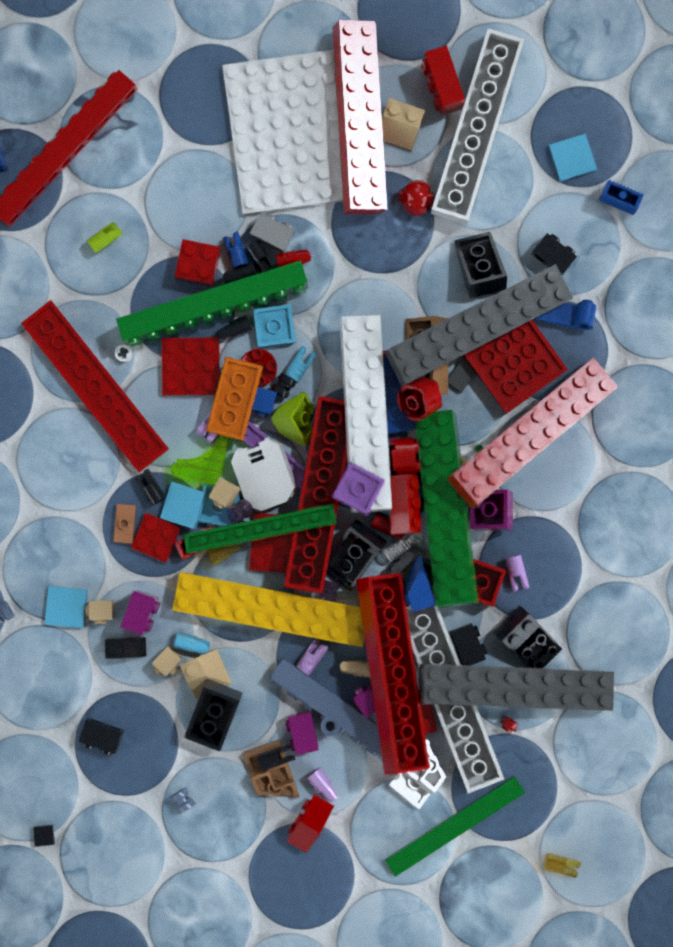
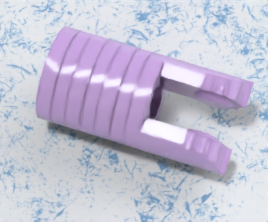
(515, 568)
(312, 657)
(322, 784)

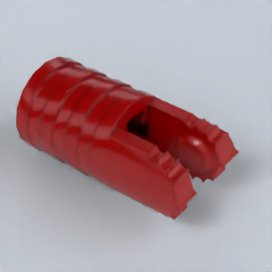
(293, 256)
(382, 523)

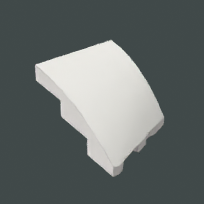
(418, 785)

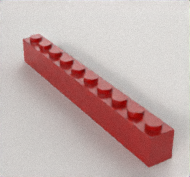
(65, 146)

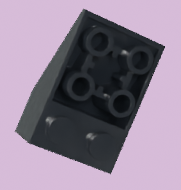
(527, 639)

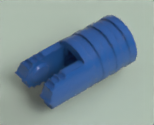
(236, 254)

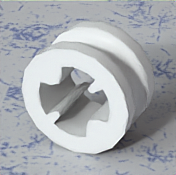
(129, 355)

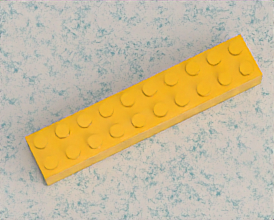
(269, 609)

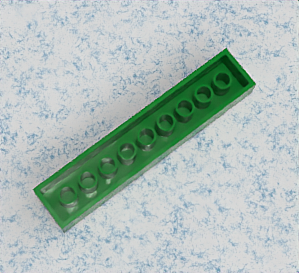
(212, 303)
(446, 511)

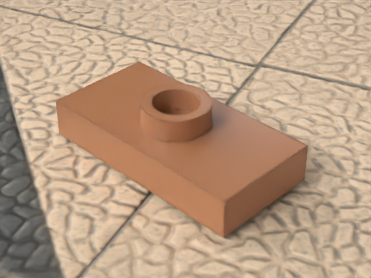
(124, 523)

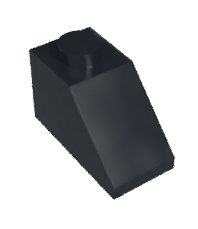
(125, 647)

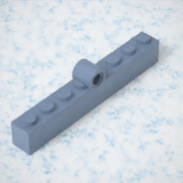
(329, 705)

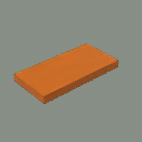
(234, 398)

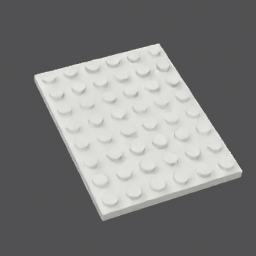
(285, 131)

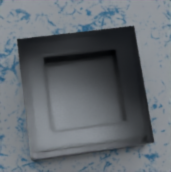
(44, 835)

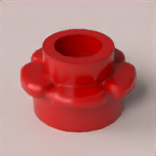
(509, 724)

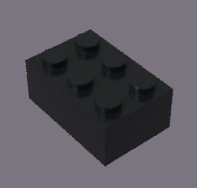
(213, 715)

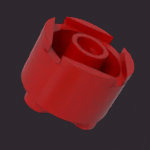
(419, 398)
(404, 456)

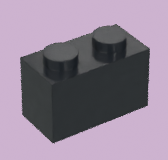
(552, 252)
(468, 645)
(101, 736)

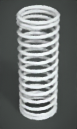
(386, 552)

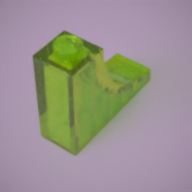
(205, 468)

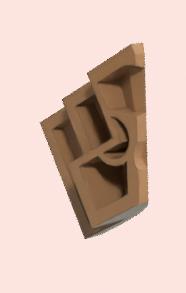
(273, 781)

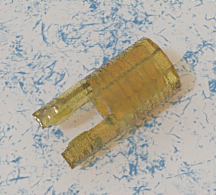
(221, 554)
(558, 865)

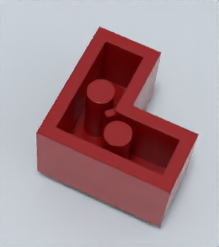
(310, 823)

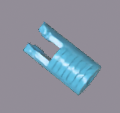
(297, 367)
(191, 643)

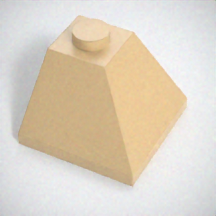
(205, 667)

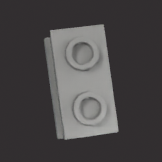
(272, 232)

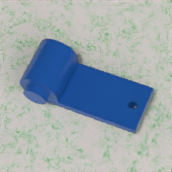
(574, 316)

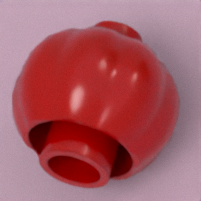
(416, 197)

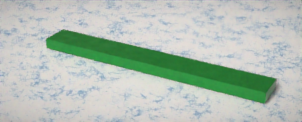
(260, 529)
(454, 826)

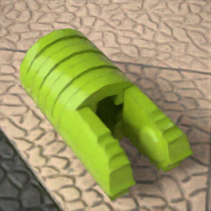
(104, 237)

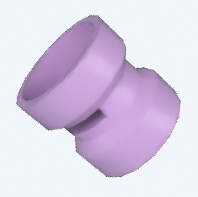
(210, 437)

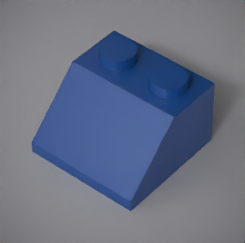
(418, 588)

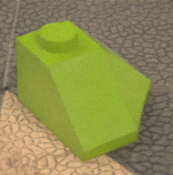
(294, 419)

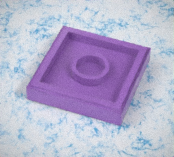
(358, 488)

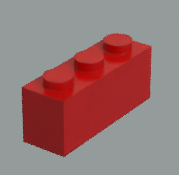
(405, 505)

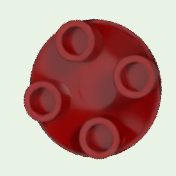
(265, 359)

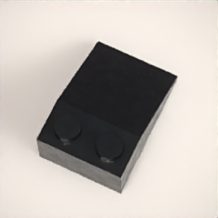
(481, 265)
(354, 554)

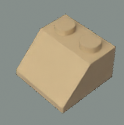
(401, 124)

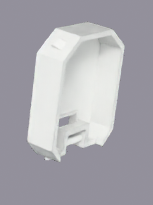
(265, 481)

